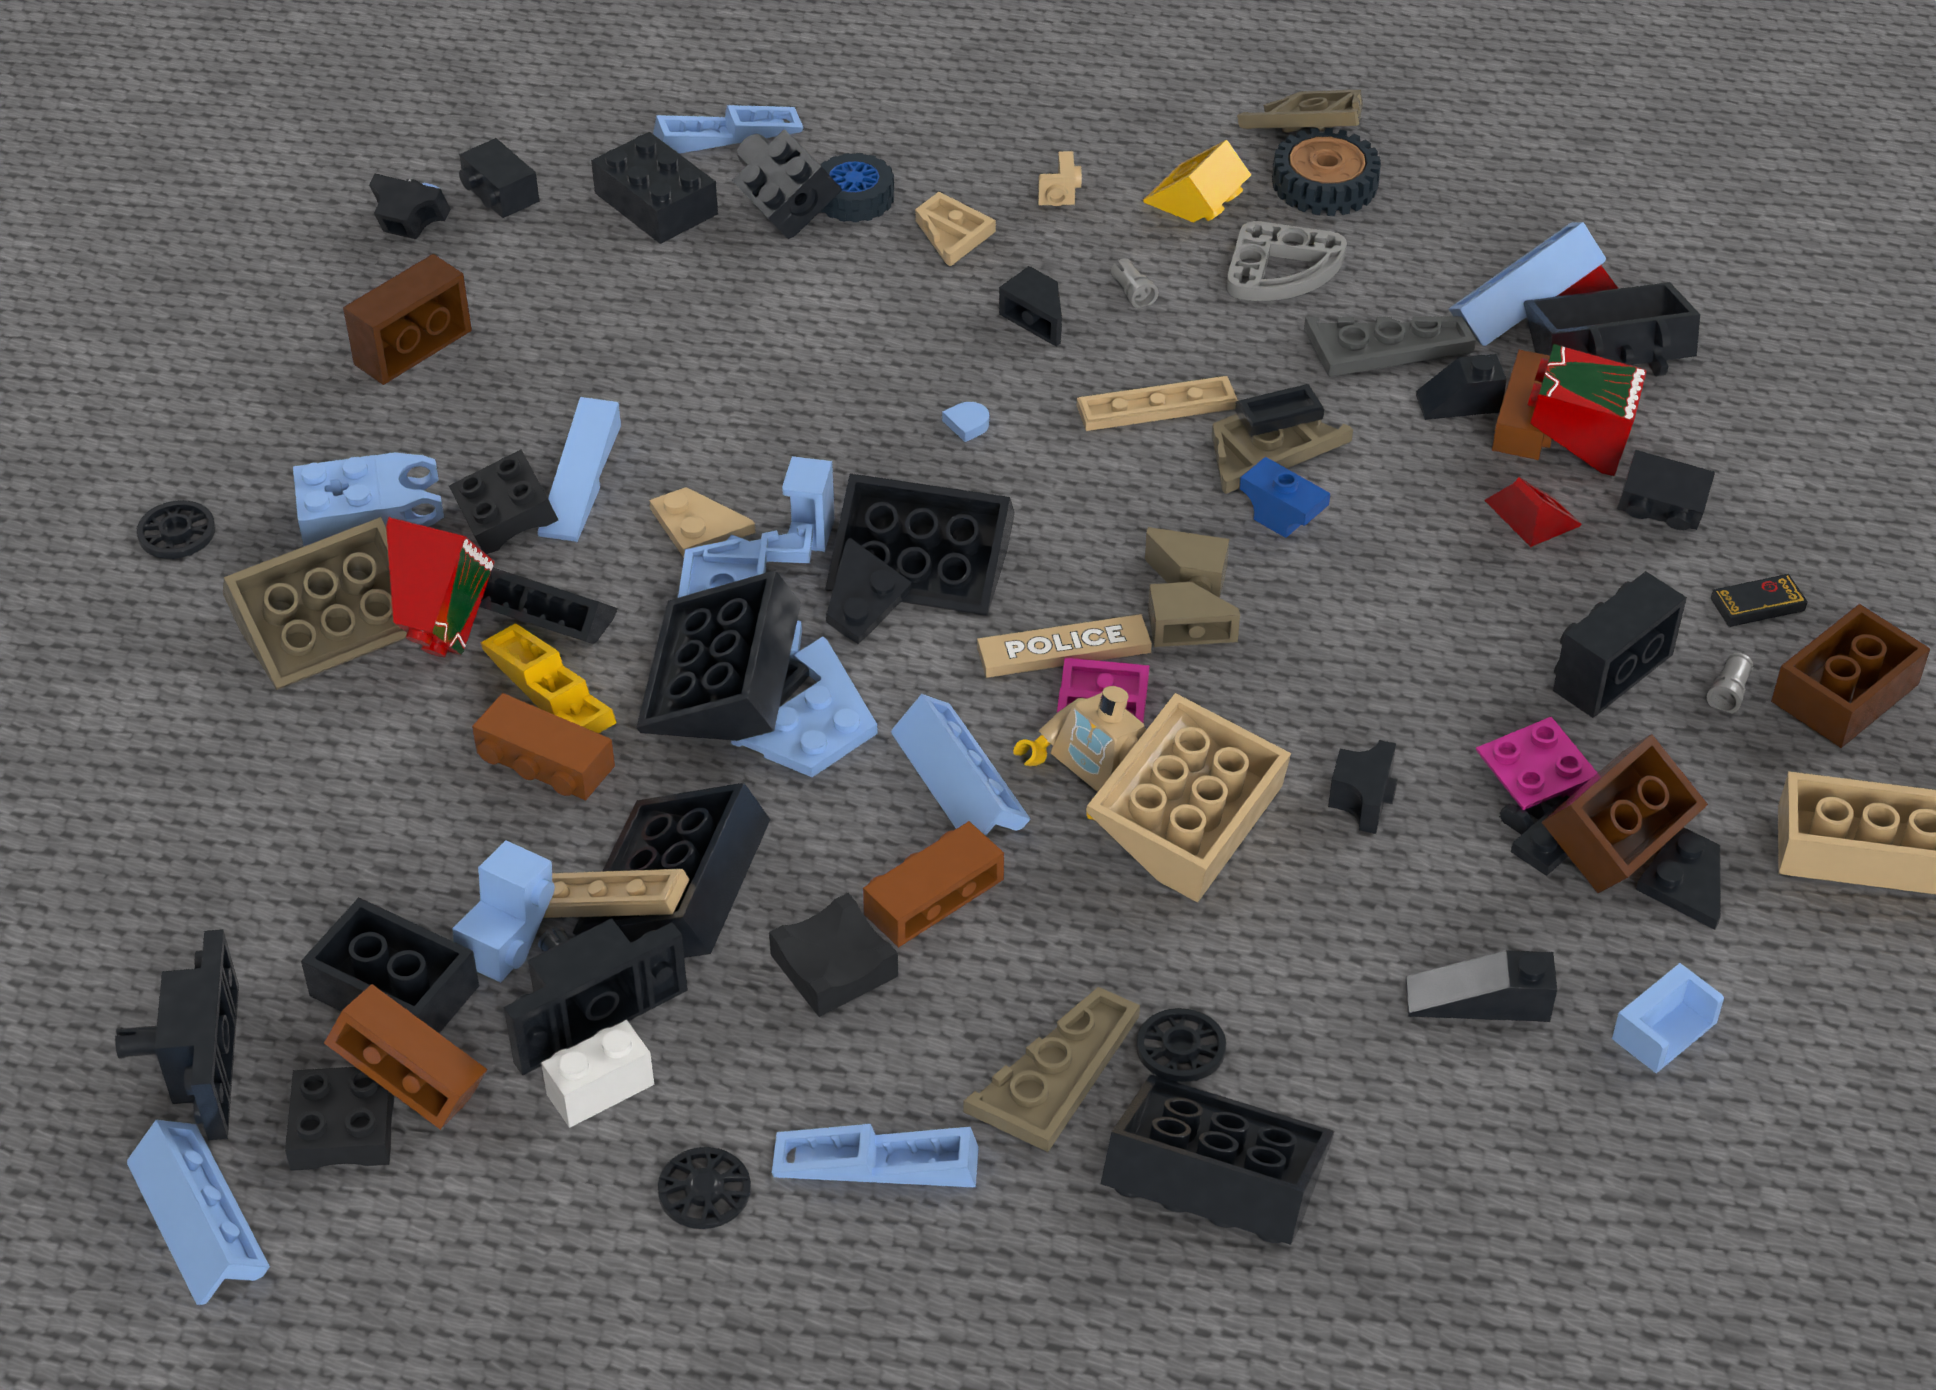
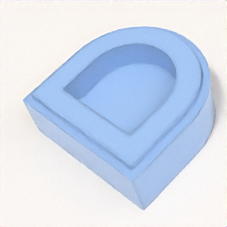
(967, 419)

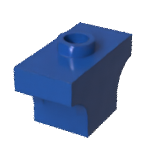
(1282, 497)

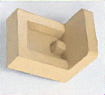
(1060, 187)

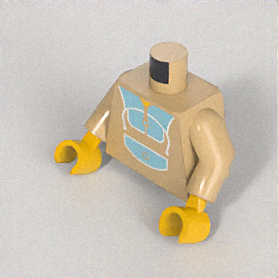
(1088, 736)

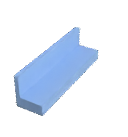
(1537, 275)
(956, 767)
(194, 1209)

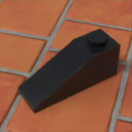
(1487, 988)

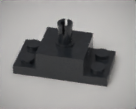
(591, 987)
(195, 1034)

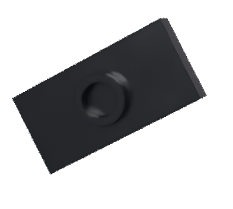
(407, 205)
(1364, 783)

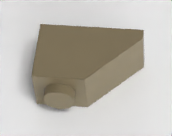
(1188, 558)
(1190, 616)

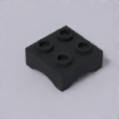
(503, 501)
(833, 955)
(337, 1119)

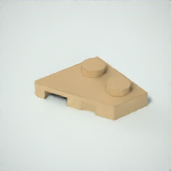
(953, 226)
(697, 520)

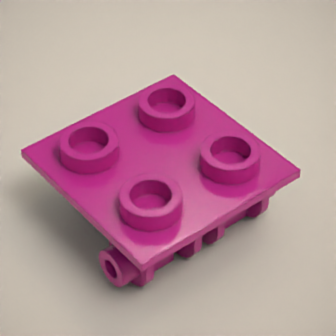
(1537, 763)

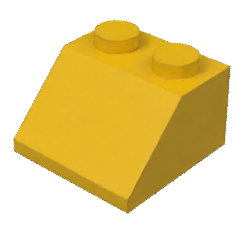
(1201, 184)

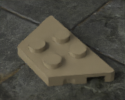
(1308, 109)
(1239, 452)

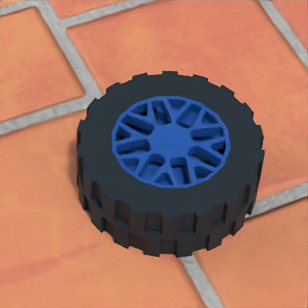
(865, 187)

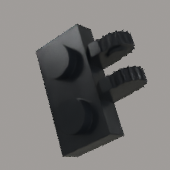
(1536, 843)

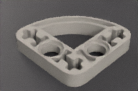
(1259, 289)

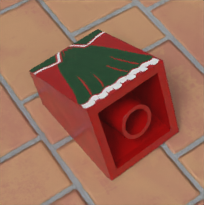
(1587, 404)
(435, 585)

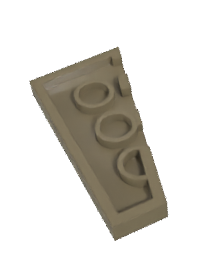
(1057, 1072)

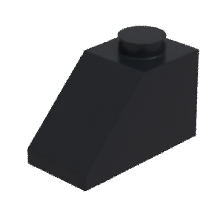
(1033, 304)
(1464, 388)

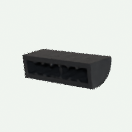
(546, 606)

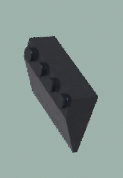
(932, 535)
(722, 661)
(706, 835)
(1216, 1159)

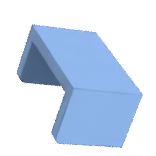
(811, 497)
(1668, 1017)

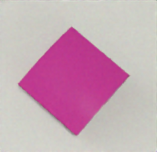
(1089, 678)

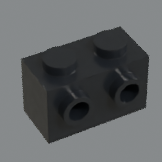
(499, 178)
(1665, 491)

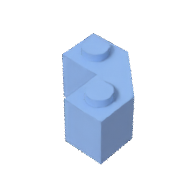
(511, 907)

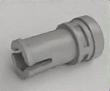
(1136, 286)
(1730, 685)

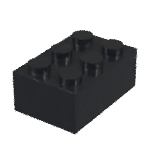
(655, 187)
(1618, 643)
(395, 955)

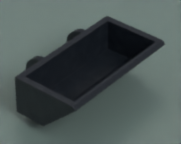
(1618, 324)

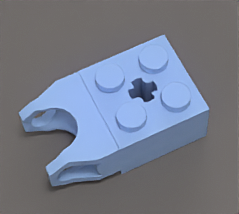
(361, 489)

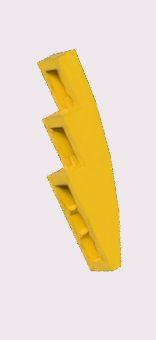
(544, 679)

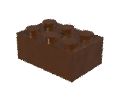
(407, 319)
(1850, 675)
(1625, 813)

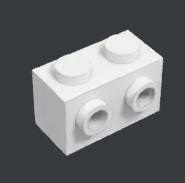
(597, 1073)

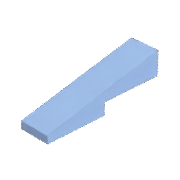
(701, 132)
(580, 467)
(859, 1155)

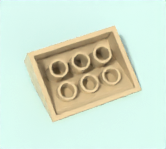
(1189, 794)

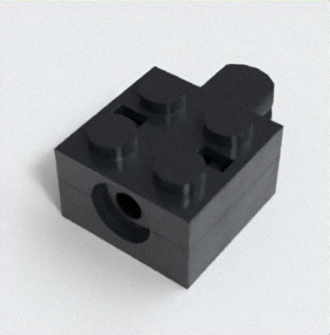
(784, 181)

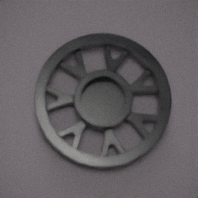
(176, 529)
(1181, 1045)
(703, 1187)

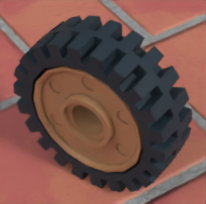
(1326, 171)

